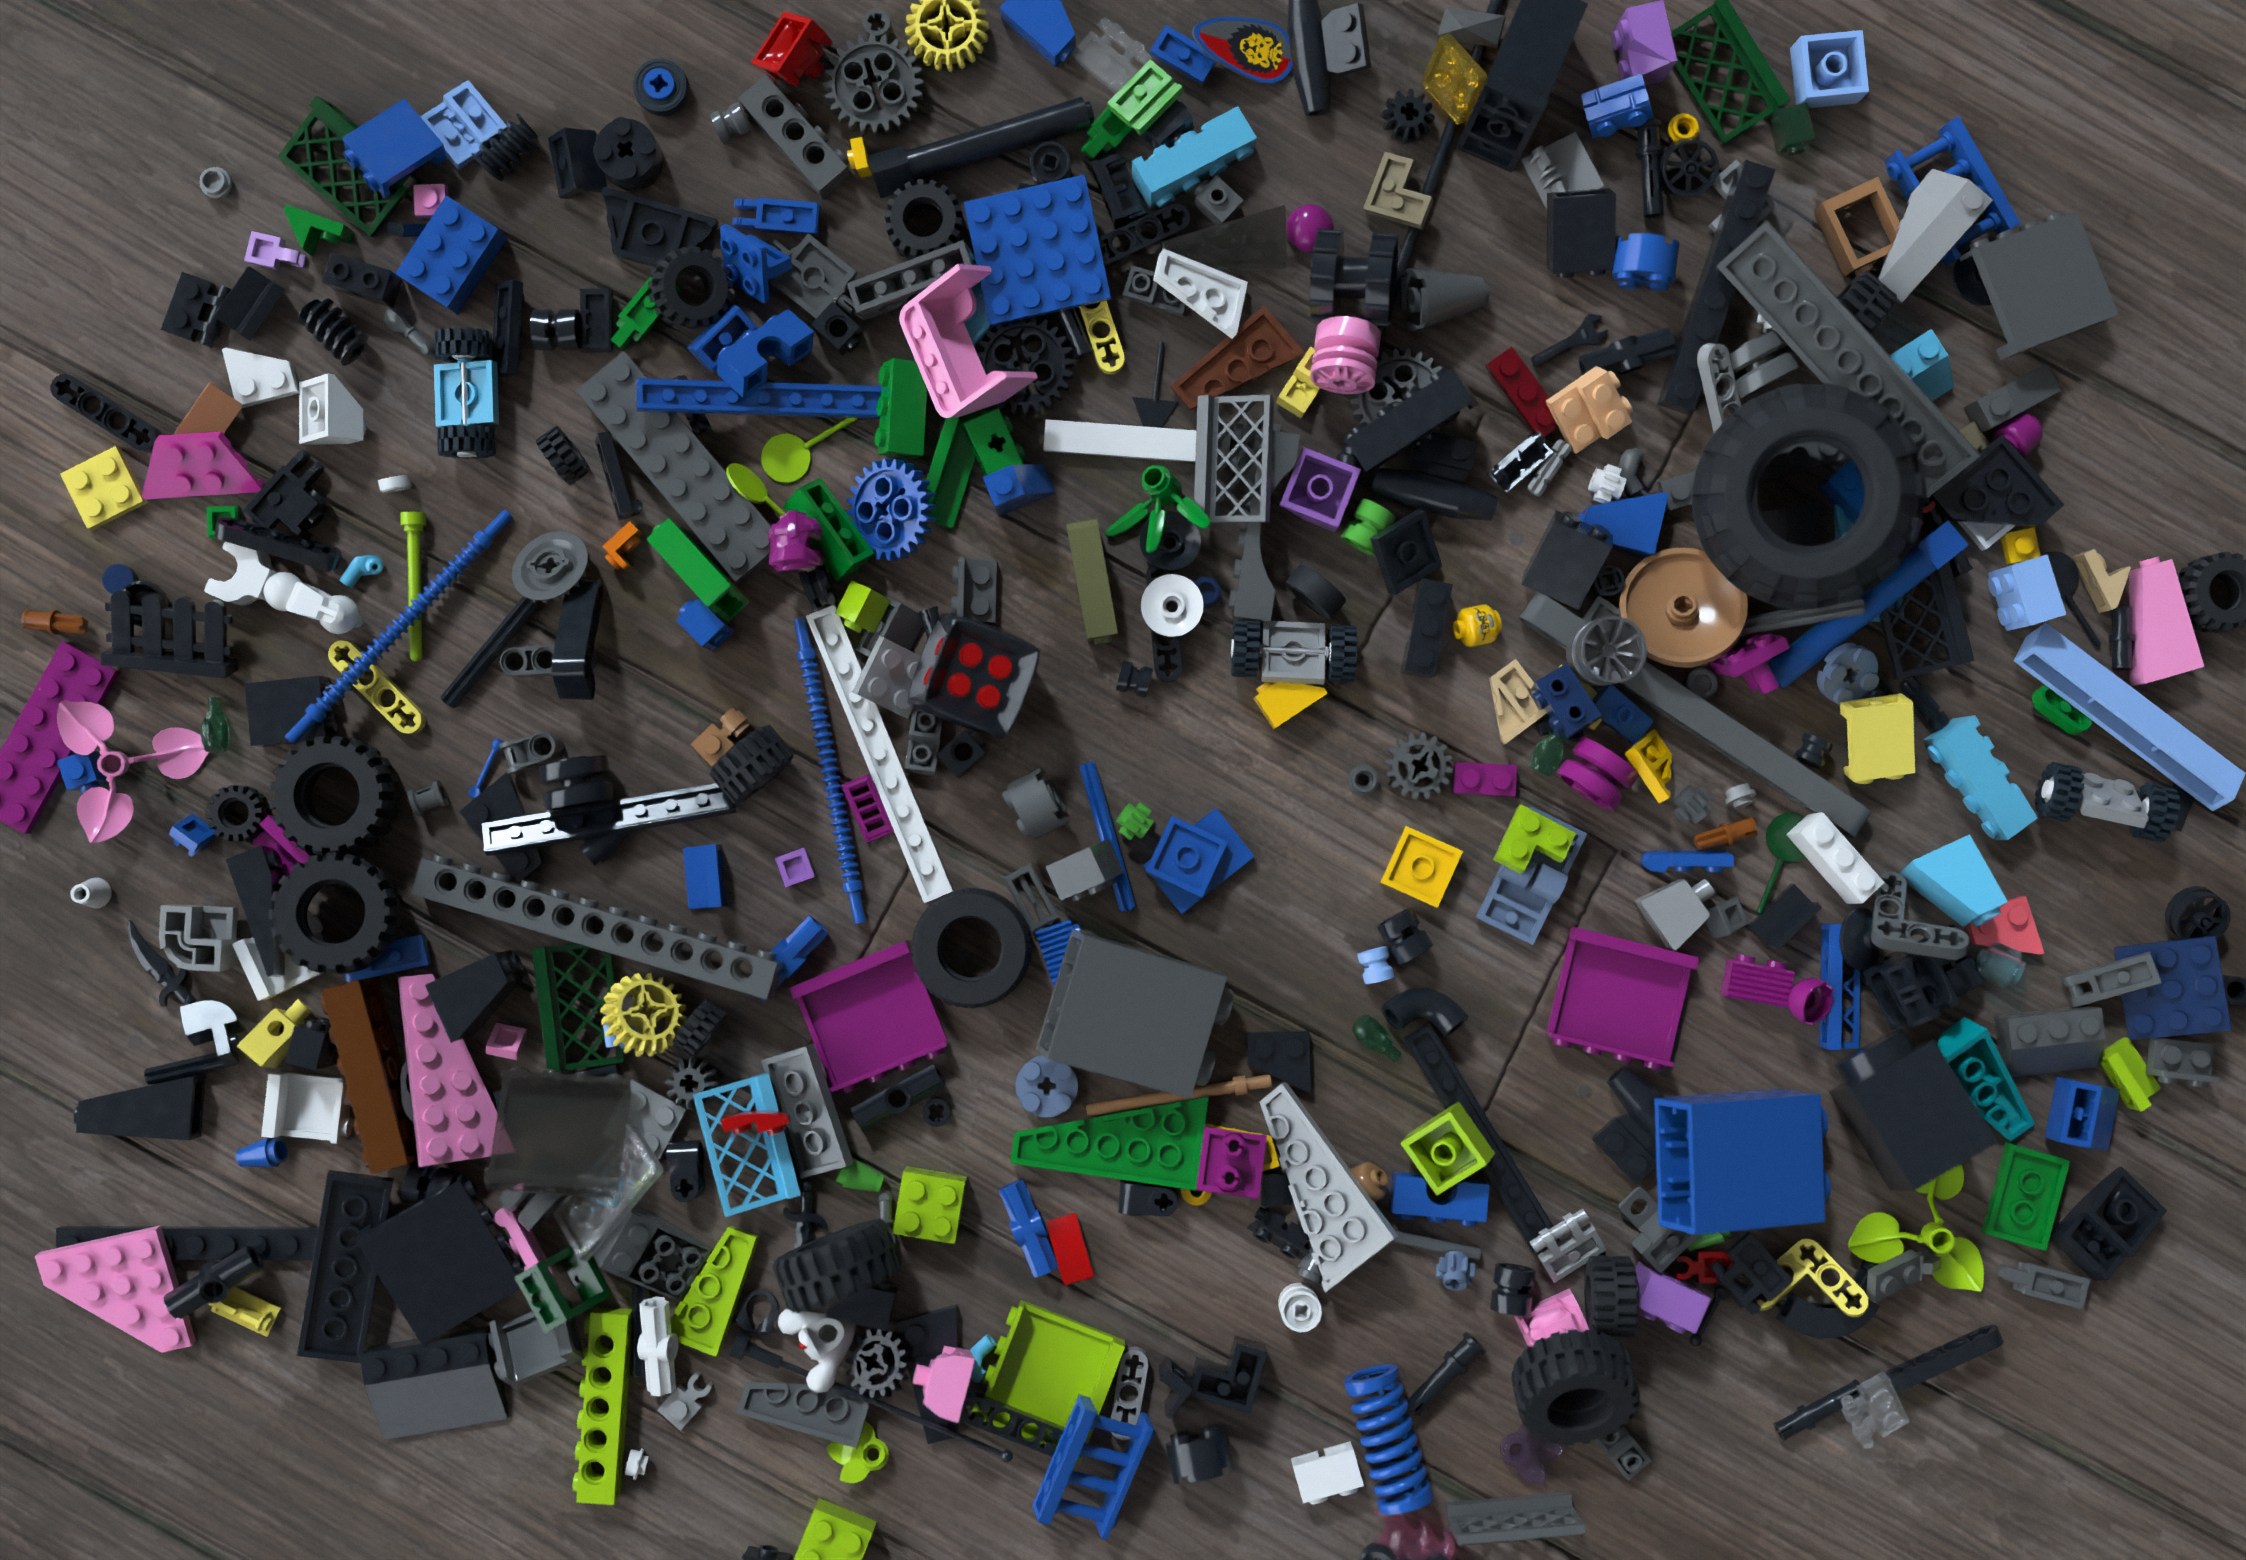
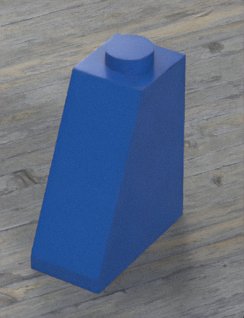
(1042, 26)
(1018, 486)
(1631, 521)

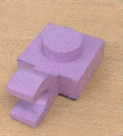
(269, 252)

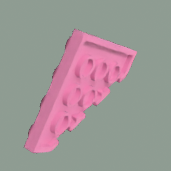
(122, 1283)

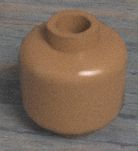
(1372, 1180)

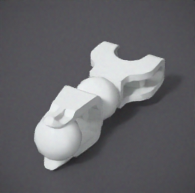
(282, 591)

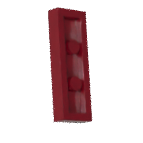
(1523, 391)

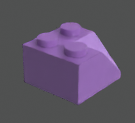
(1644, 43)
(1319, 489)
(1670, 1299)

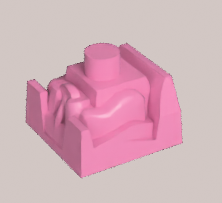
(1552, 1315)
(946, 1381)

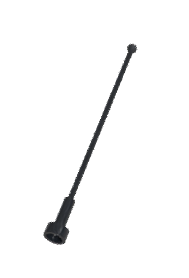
(743, 1347)

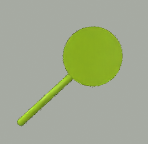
(788, 456)
(750, 486)

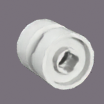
(1299, 1307)

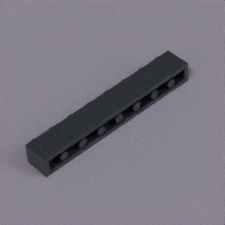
(1713, 289)

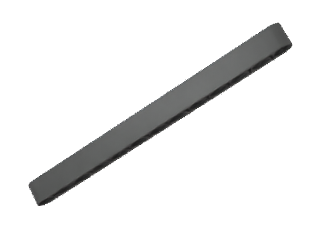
(1713, 727)

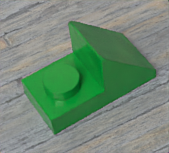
(311, 227)

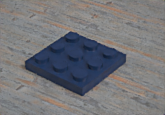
(2190, 992)

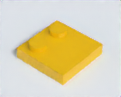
(1421, 867)

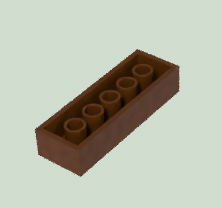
(371, 1072)

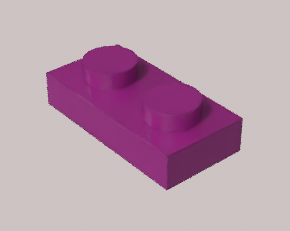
(1484, 779)

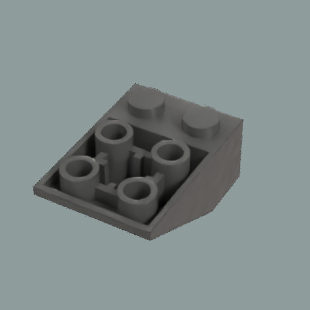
(653, 1254)

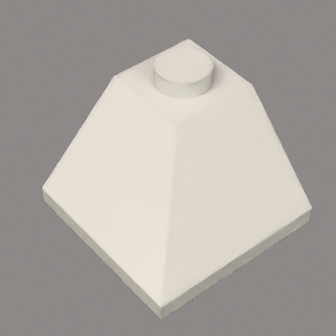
(328, 413)

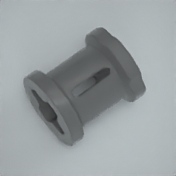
(428, 798)

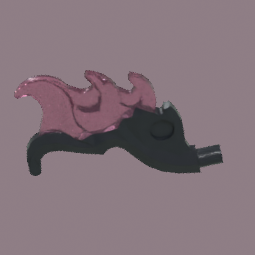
(1407, 1542)

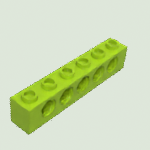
(589, 1485)

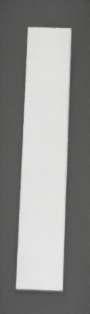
(1122, 441)

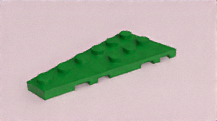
(1137, 1145)

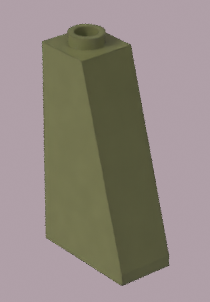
(1092, 581)

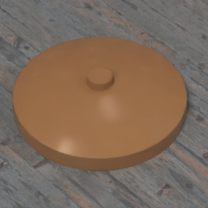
(1683, 607)

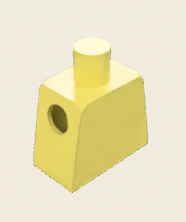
(266, 1043)

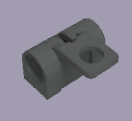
(1654, 1243)

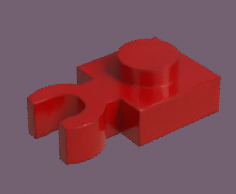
(1701, 1264)

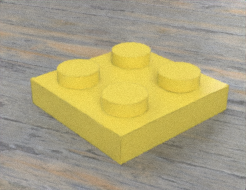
(103, 488)

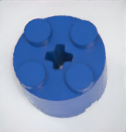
(1645, 262)

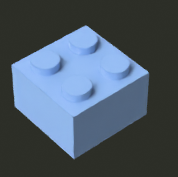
(1829, 69)
(2026, 593)

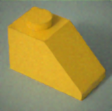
(1284, 700)

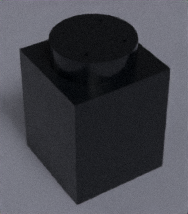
(1909, 1110)

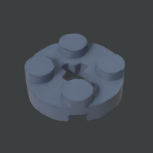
(1858, 683)
(1034, 1099)

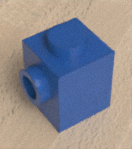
(81, 772)

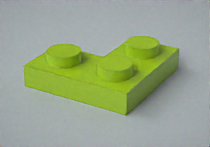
(1532, 832)

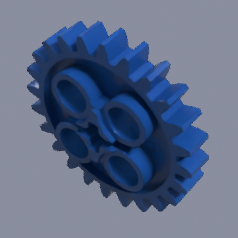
(891, 508)

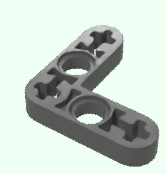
(1896, 925)

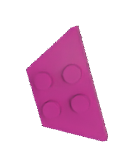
(197, 467)

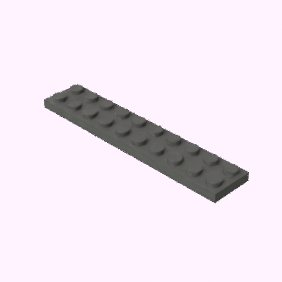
(1841, 348)

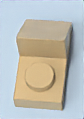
(2102, 587)

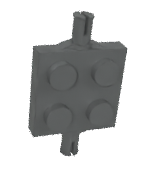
(815, 277)

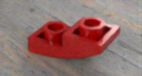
(765, 1120)
(1070, 1249)

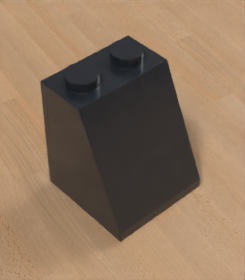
(474, 993)

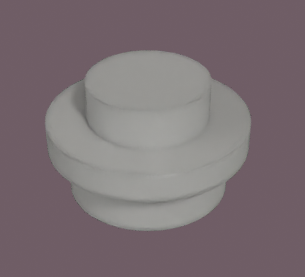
(215, 182)
(1739, 796)

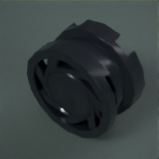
(818, 587)

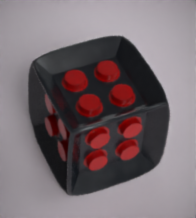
(974, 675)

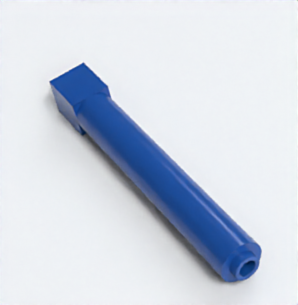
(1827, 635)

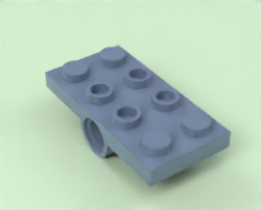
(1522, 901)

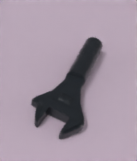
(1583, 335)

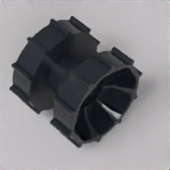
(1353, 277)

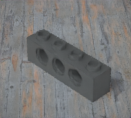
(759, 102)
(903, 282)

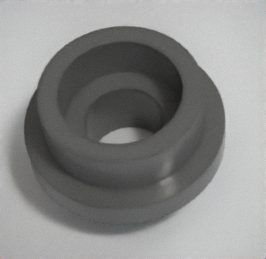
(1370, 773)

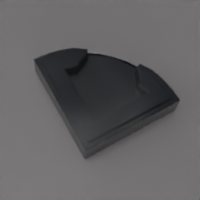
(405, 229)

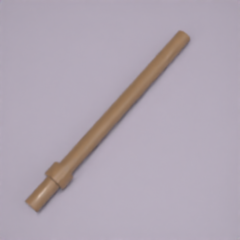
(1239, 1086)

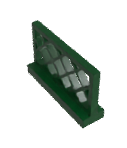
(1750, 60)
(340, 124)
(550, 1007)

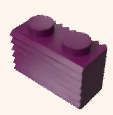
(1757, 982)

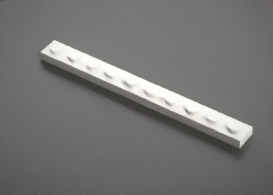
(880, 756)

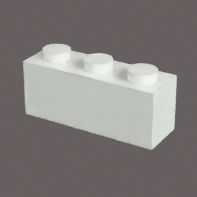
(1835, 858)

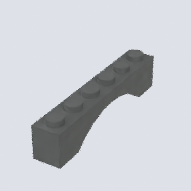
(1254, 590)

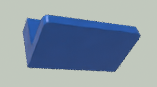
(704, 876)

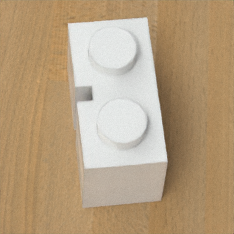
(1327, 1474)

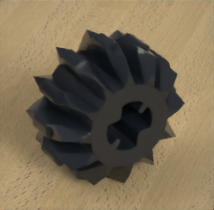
(1397, 119)

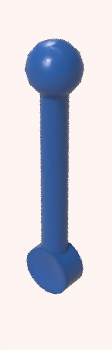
(476, 790)

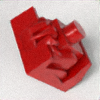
(792, 49)

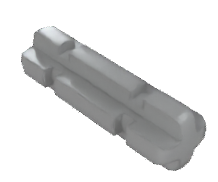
(1549, 468)

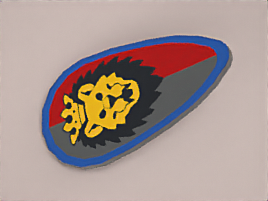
(1246, 46)

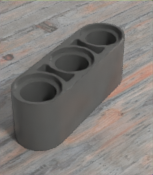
(533, 661)

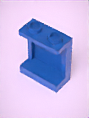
(392, 146)

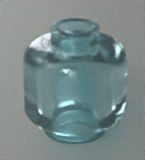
(2000, 964)

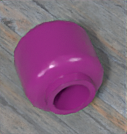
(2022, 432)

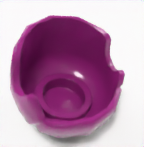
(1303, 225)
(1810, 1000)

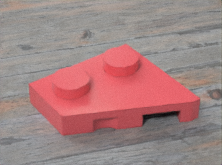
(2012, 928)

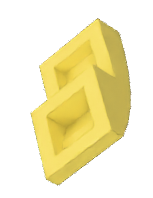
(1299, 390)

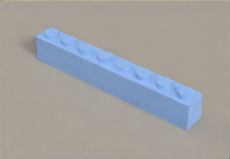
(2129, 717)

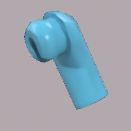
(360, 567)
(979, 1351)

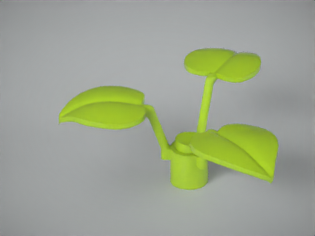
(1879, 1239)

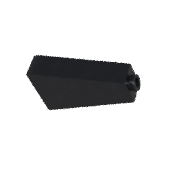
(151, 1111)

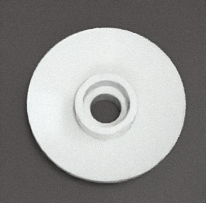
(1176, 589)

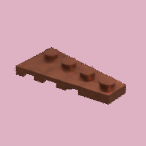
(1254, 351)

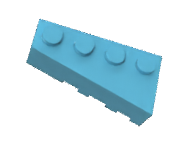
(1193, 158)
(1980, 777)

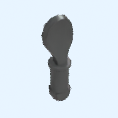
(398, 323)
(885, 1209)

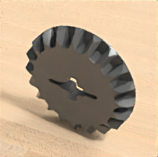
(540, 554)

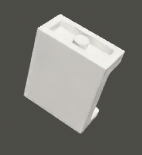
(269, 987)
(306, 1107)

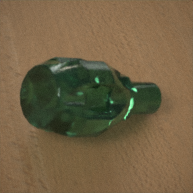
(215, 728)
(1548, 754)
(1375, 1037)

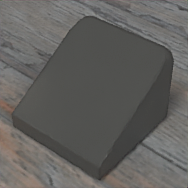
(1726, 918)

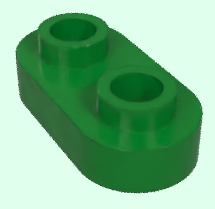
(2060, 711)

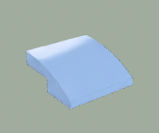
(464, 123)

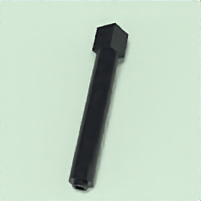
(896, 167)

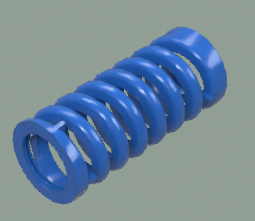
(1399, 1497)

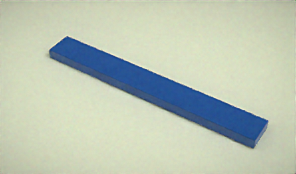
(767, 399)

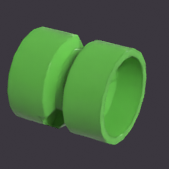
(1369, 520)

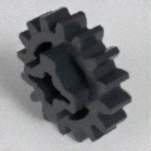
(868, 1370)

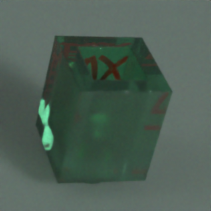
(1791, 129)

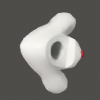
(823, 1340)

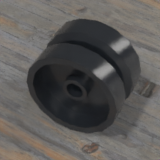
(575, 780)

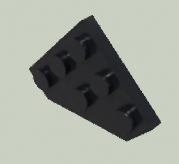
(1998, 490)

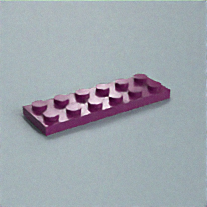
(35, 744)

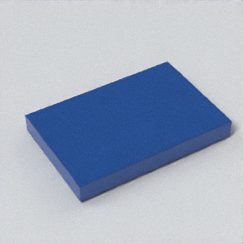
(1233, 858)

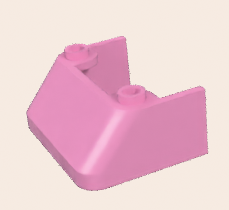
(945, 351)

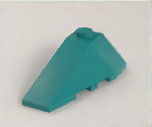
(1985, 1077)

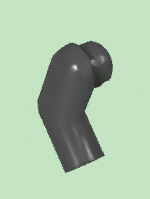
(1629, 464)

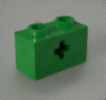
(980, 434)

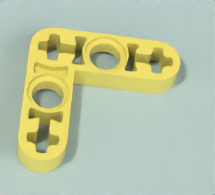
(1803, 1268)

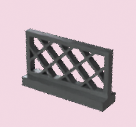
(1210, 454)
(1513, 1518)

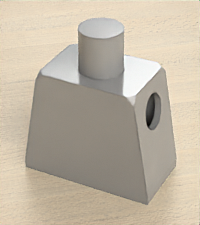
(1676, 910)

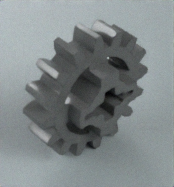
(1430, 773)

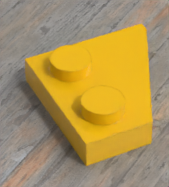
(1652, 762)

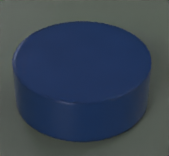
(117, 577)

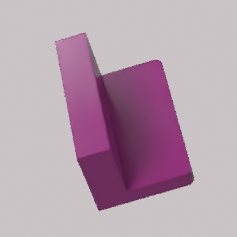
(289, 852)

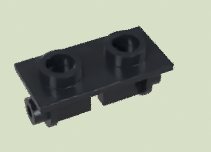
(1520, 462)
(1269, 1230)

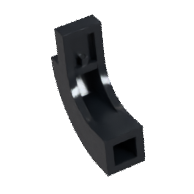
(1827, 1319)

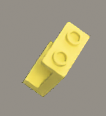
(1879, 738)

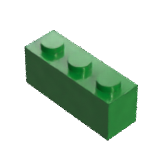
(901, 410)
(841, 541)

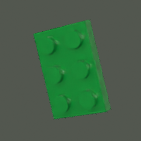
(2025, 1196)

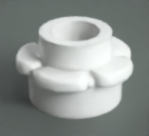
(636, 1463)

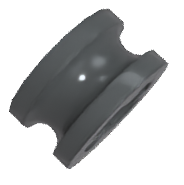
(873, 14)

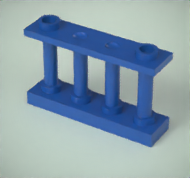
(1968, 165)
(1073, 1446)

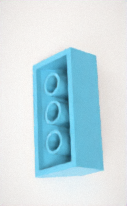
(1926, 364)

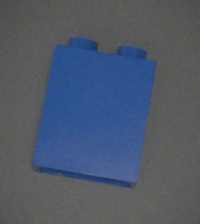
(1740, 1160)

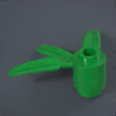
(1165, 490)

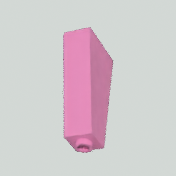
(2161, 624)

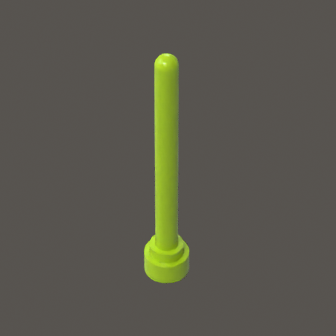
(413, 525)

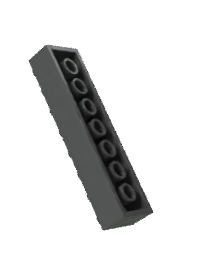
(681, 470)

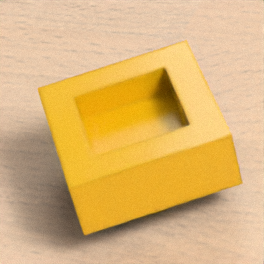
(858, 157)
(2020, 546)

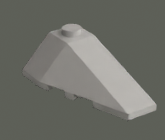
(1933, 222)

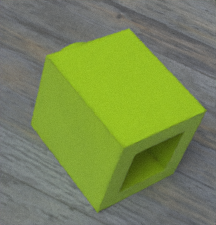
(862, 607)

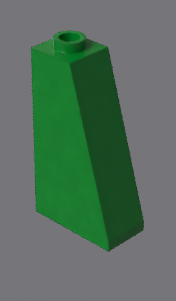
(697, 570)

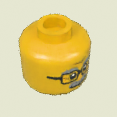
(1477, 625)

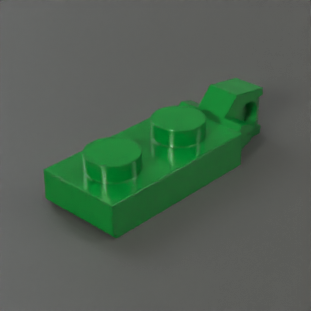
(1105, 133)
(637, 318)

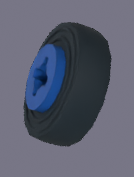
(669, 95)

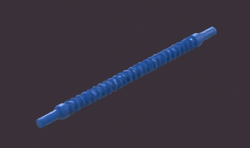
(806, 656)
(317, 711)

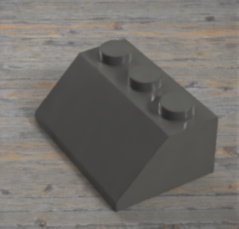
(2050, 1040)

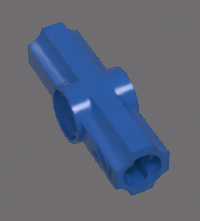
(798, 946)
(1028, 1228)

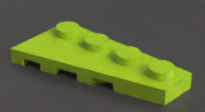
(710, 1303)

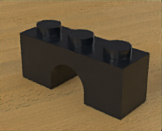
(1427, 628)

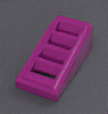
(853, 801)

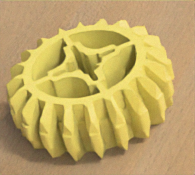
(934, 29)
(643, 990)

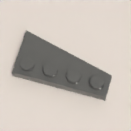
(796, 1407)

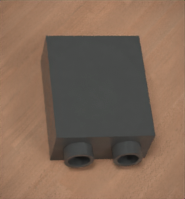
(1134, 1015)

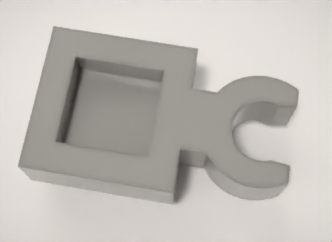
(683, 1402)

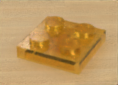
(1453, 78)

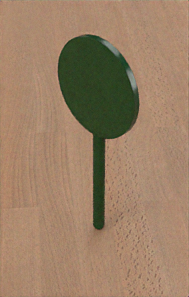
(1781, 848)

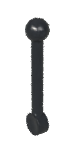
(1720, 1294)

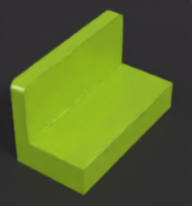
(2127, 1072)

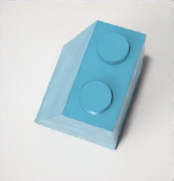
(1957, 882)

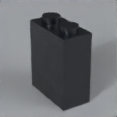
(1581, 231)
(1568, 559)
(280, 704)

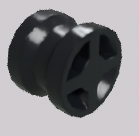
(1813, 750)

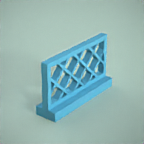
(775, 1146)

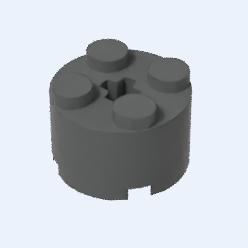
(1036, 804)

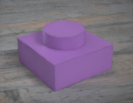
(795, 867)

